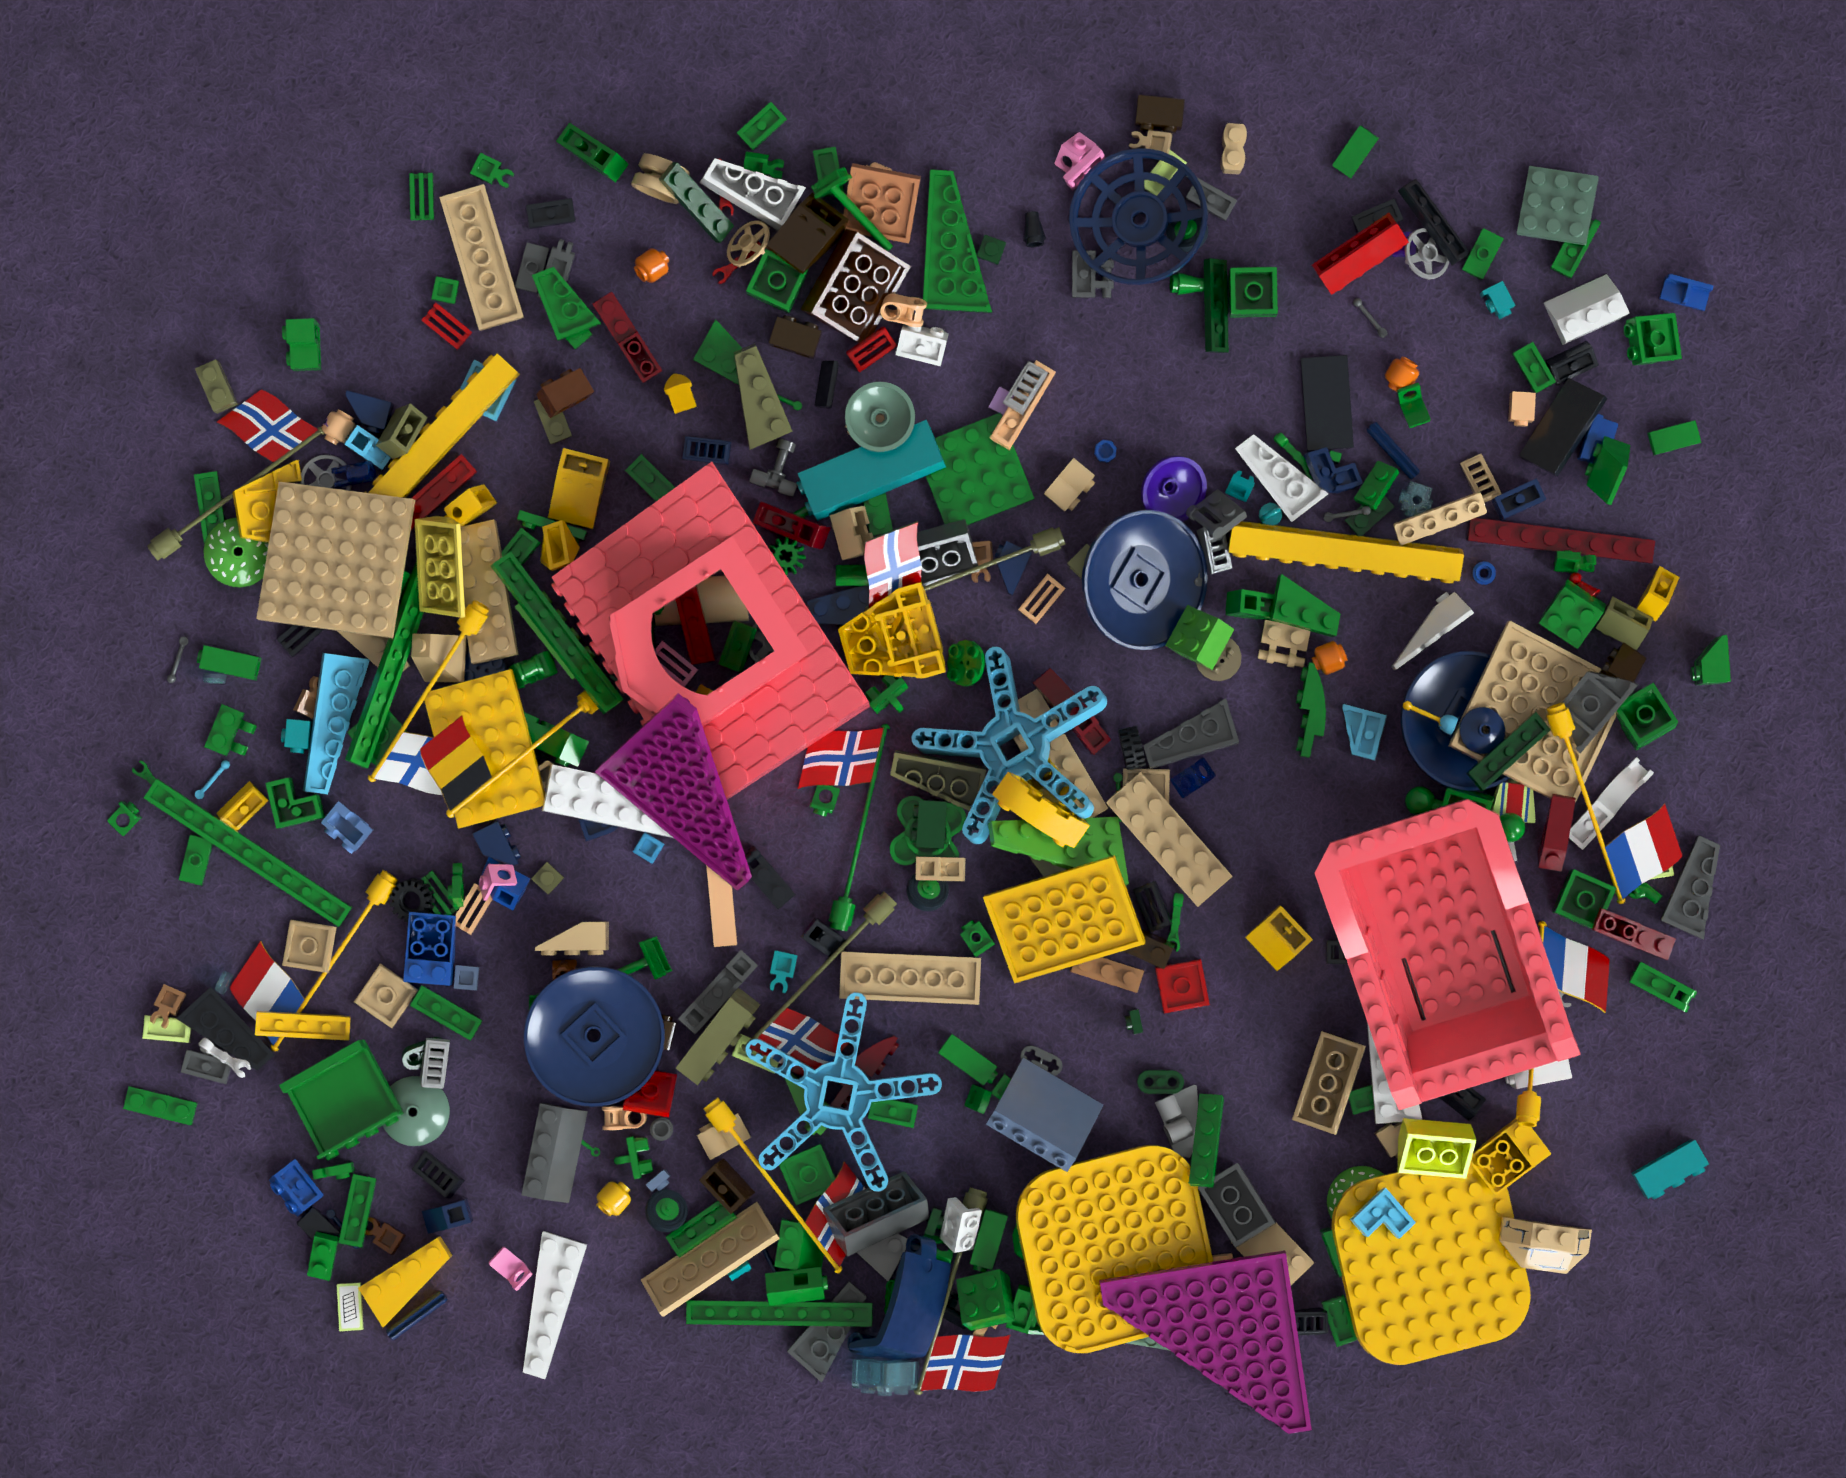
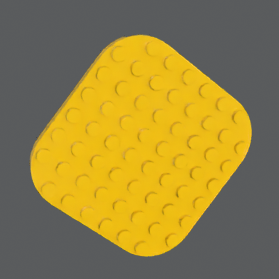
(1101, 1223)
(1439, 1283)

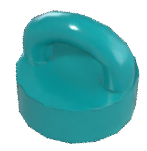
(1270, 514)

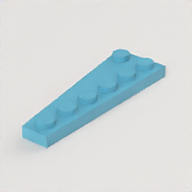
(335, 700)

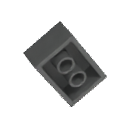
(1237, 1205)

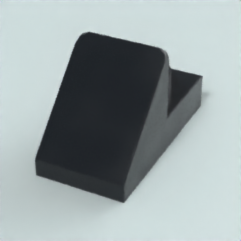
(822, 937)

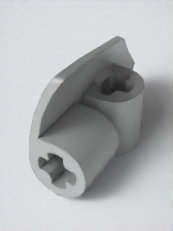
(1179, 1119)

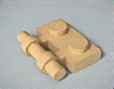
(1283, 636)

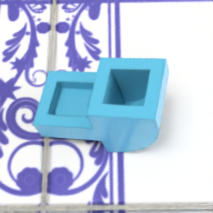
(365, 445)

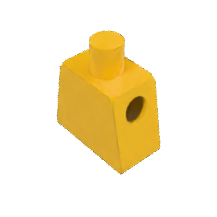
(470, 505)

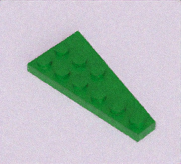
(951, 263)

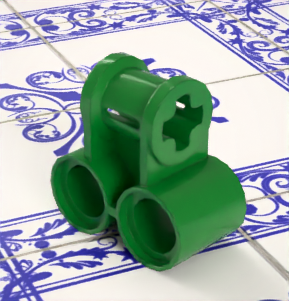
(534, 669)

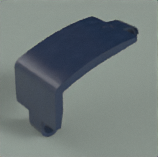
(913, 1306)

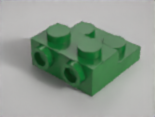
(1652, 339)

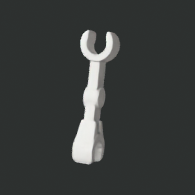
(208, 1047)

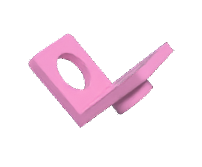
(1075, 149)
(490, 878)
(510, 1267)

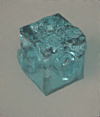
(1419, 492)

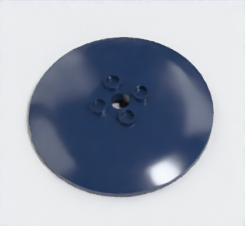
(1169, 561)
(1442, 690)
(600, 1069)

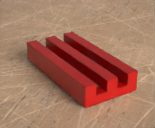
(431, 313)
(860, 367)

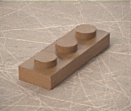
(1111, 973)

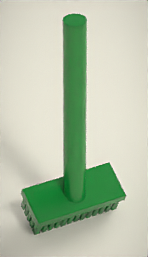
(831, 184)
(653, 958)

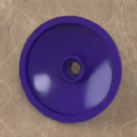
(1186, 486)

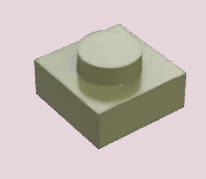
(547, 878)

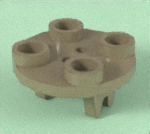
(1224, 671)

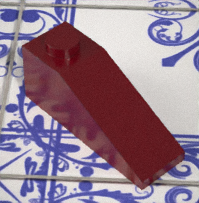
(791, 525)
(1556, 833)

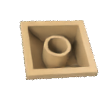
(431, 650)

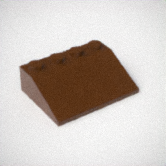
(854, 286)

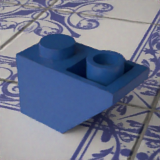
(508, 895)

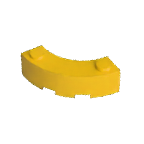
(1049, 817)

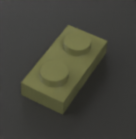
(555, 427)

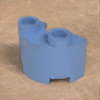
(347, 827)

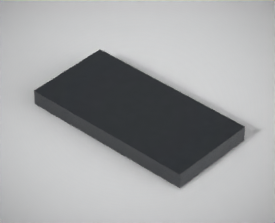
(1327, 402)
(1563, 427)

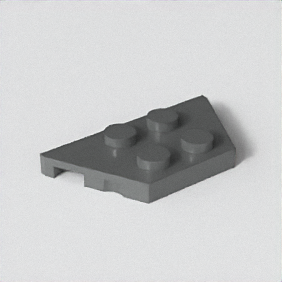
(1594, 703)

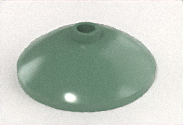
(885, 400)
(431, 1115)

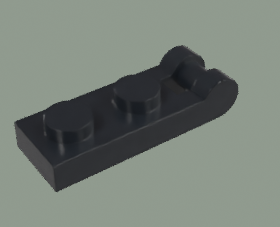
(768, 879)

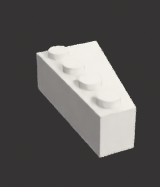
(754, 192)

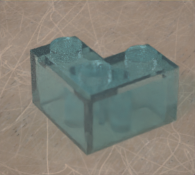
(885, 1376)

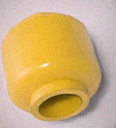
(613, 1198)

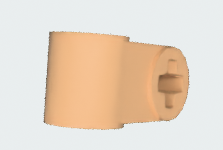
(905, 309)
(621, 1118)

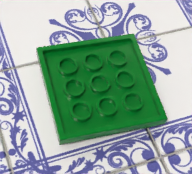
(978, 475)

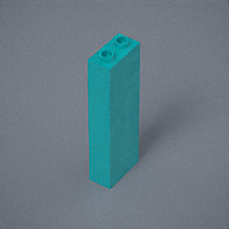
(868, 473)

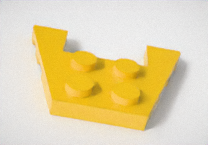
(257, 502)

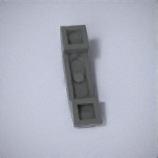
(718, 992)

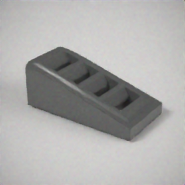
(1205, 542)

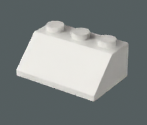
(1586, 309)

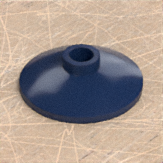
(1471, 731)

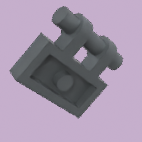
(1084, 277)

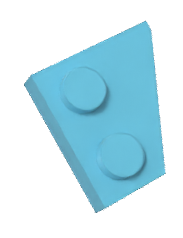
(1364, 731)

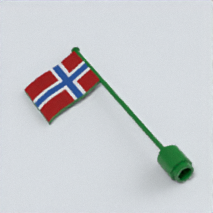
(845, 760)

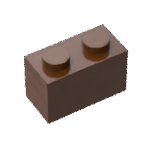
(565, 392)

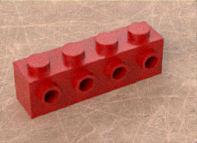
(1360, 253)

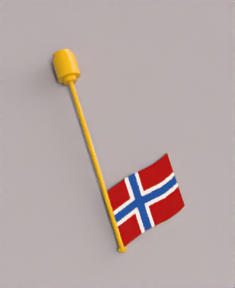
(816, 1224)

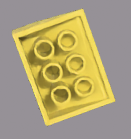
(439, 566)

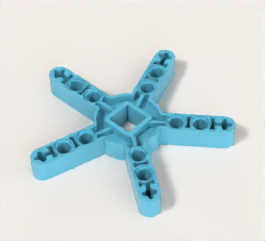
(1004, 727)
(842, 1071)

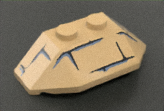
(1544, 1244)

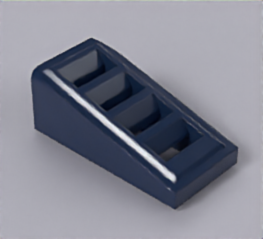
(725, 454)

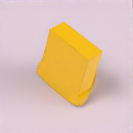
(679, 393)

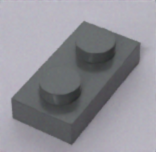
(1217, 201)
(205, 1067)

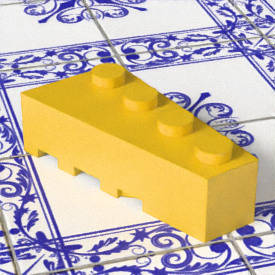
(398, 1284)

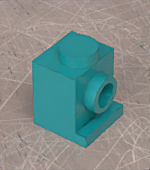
(1498, 300)

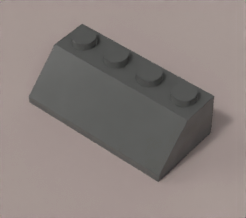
(945, 551)
(554, 1153)
(875, 1215)

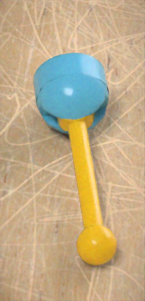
(1446, 723)

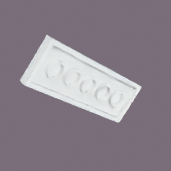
(593, 799)

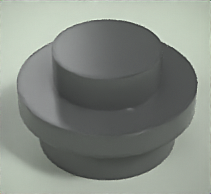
(661, 1129)

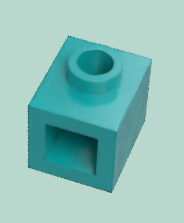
(297, 735)

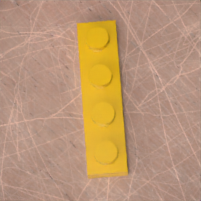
(302, 1025)

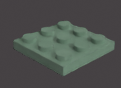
(1557, 205)

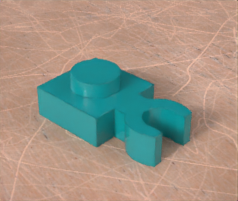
(783, 966)

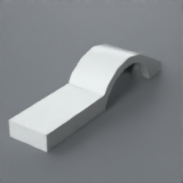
(1609, 802)

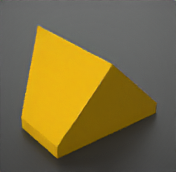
(558, 546)

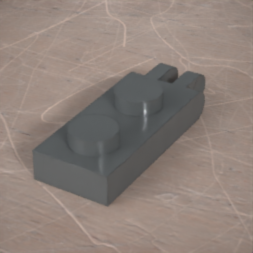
(561, 259)

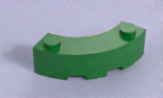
(561, 744)

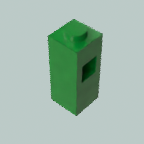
(229, 662)
(968, 1060)
(988, 1240)
(795, 1286)

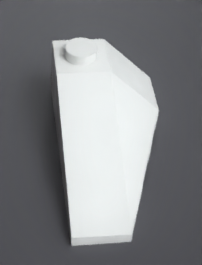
(1442, 618)

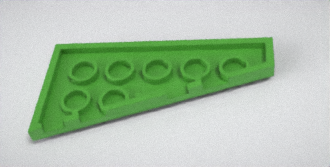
(1098, 842)

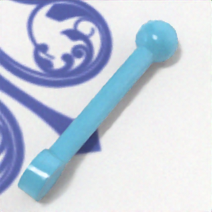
(199, 794)

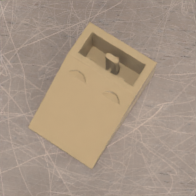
(584, 936)

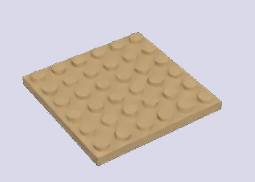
(336, 559)
(1527, 678)

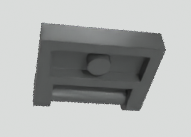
(1221, 509)

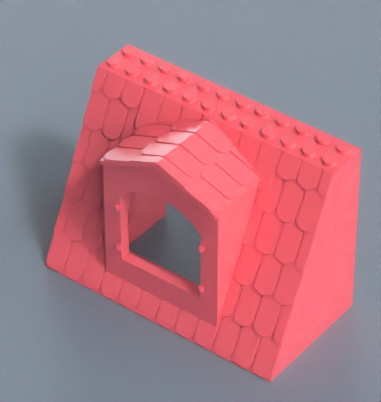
(661, 554)

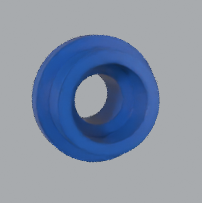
(1491, 573)

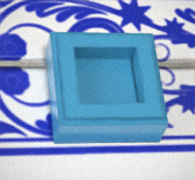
(648, 847)

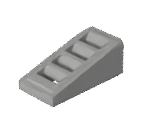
(1037, 372)
(434, 1077)

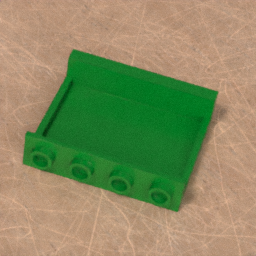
(343, 1099)

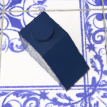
(371, 411)
(1012, 568)

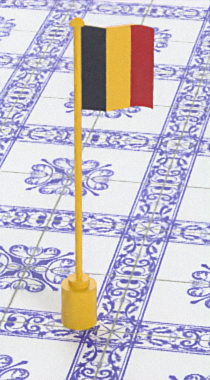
(461, 767)

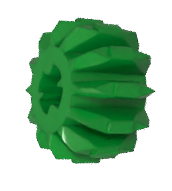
(789, 549)

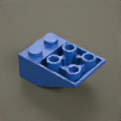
(430, 949)

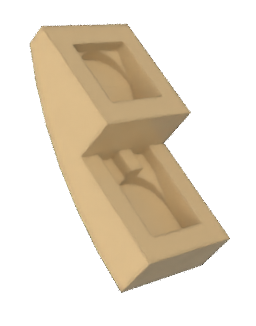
(940, 869)

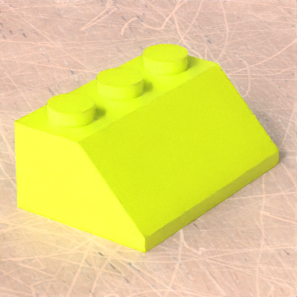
(1435, 1148)

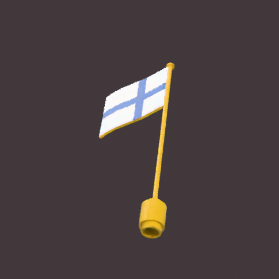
(403, 758)

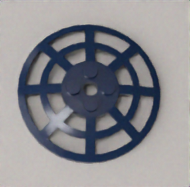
(1129, 207)

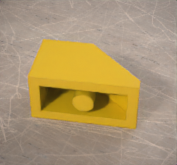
(1658, 593)

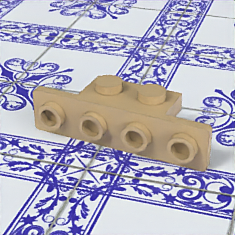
(1440, 518)

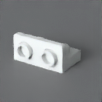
(922, 344)
(960, 1226)

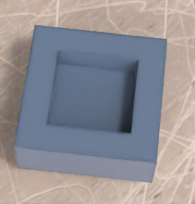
(466, 977)
(659, 1181)

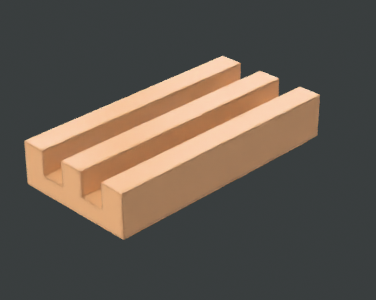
(1053, 583)
(462, 926)

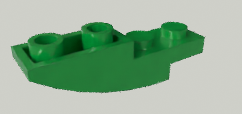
(1313, 701)

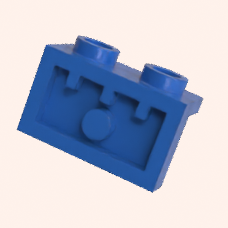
(295, 1188)

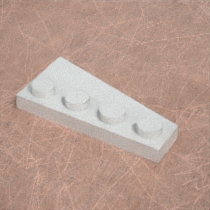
(1283, 481)

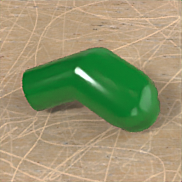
(1647, 891)

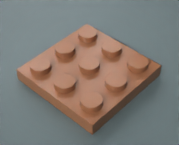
(885, 199)

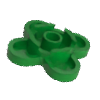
(905, 851)

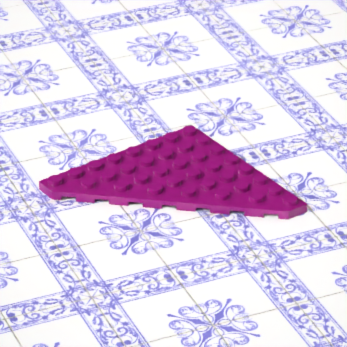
(675, 782)
(1228, 1323)

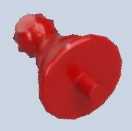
(1576, 579)

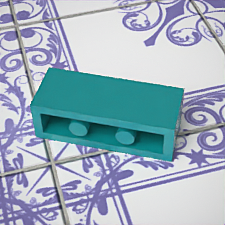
(1670, 1169)

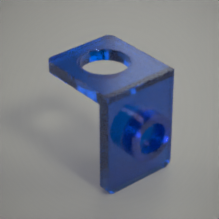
(1191, 778)

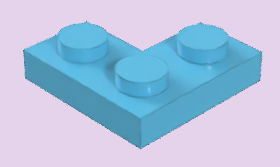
(1386, 1210)

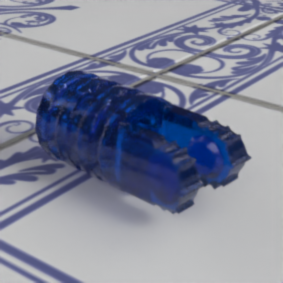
(356, 473)

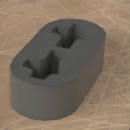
(1043, 1055)

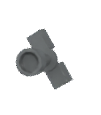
(775, 477)

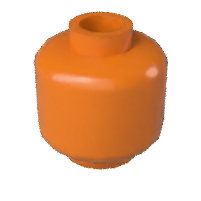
(651, 265)
(1401, 373)
(1329, 658)

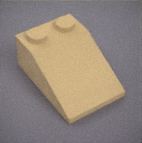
(1274, 1240)

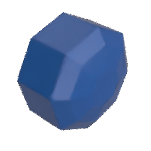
(1105, 451)

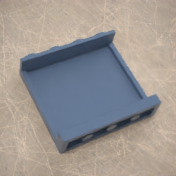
(1045, 1115)

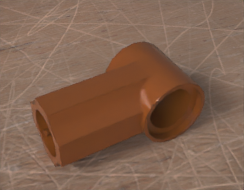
(562, 966)

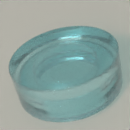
(214, 678)
(224, 982)

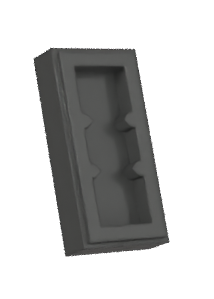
(532, 263)

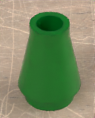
(1185, 284)

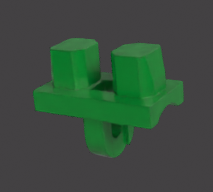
(879, 701)
(634, 1146)

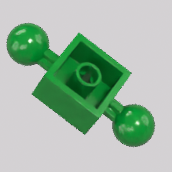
(1422, 800)

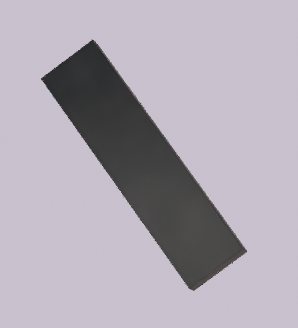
(1434, 222)

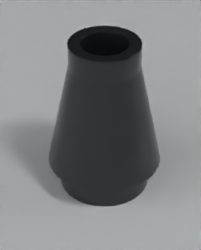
(1033, 230)

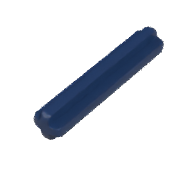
(1393, 450)
(416, 1315)

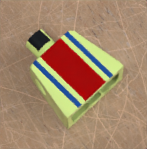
(1516, 799)

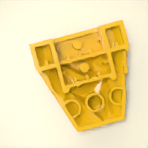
(895, 637)

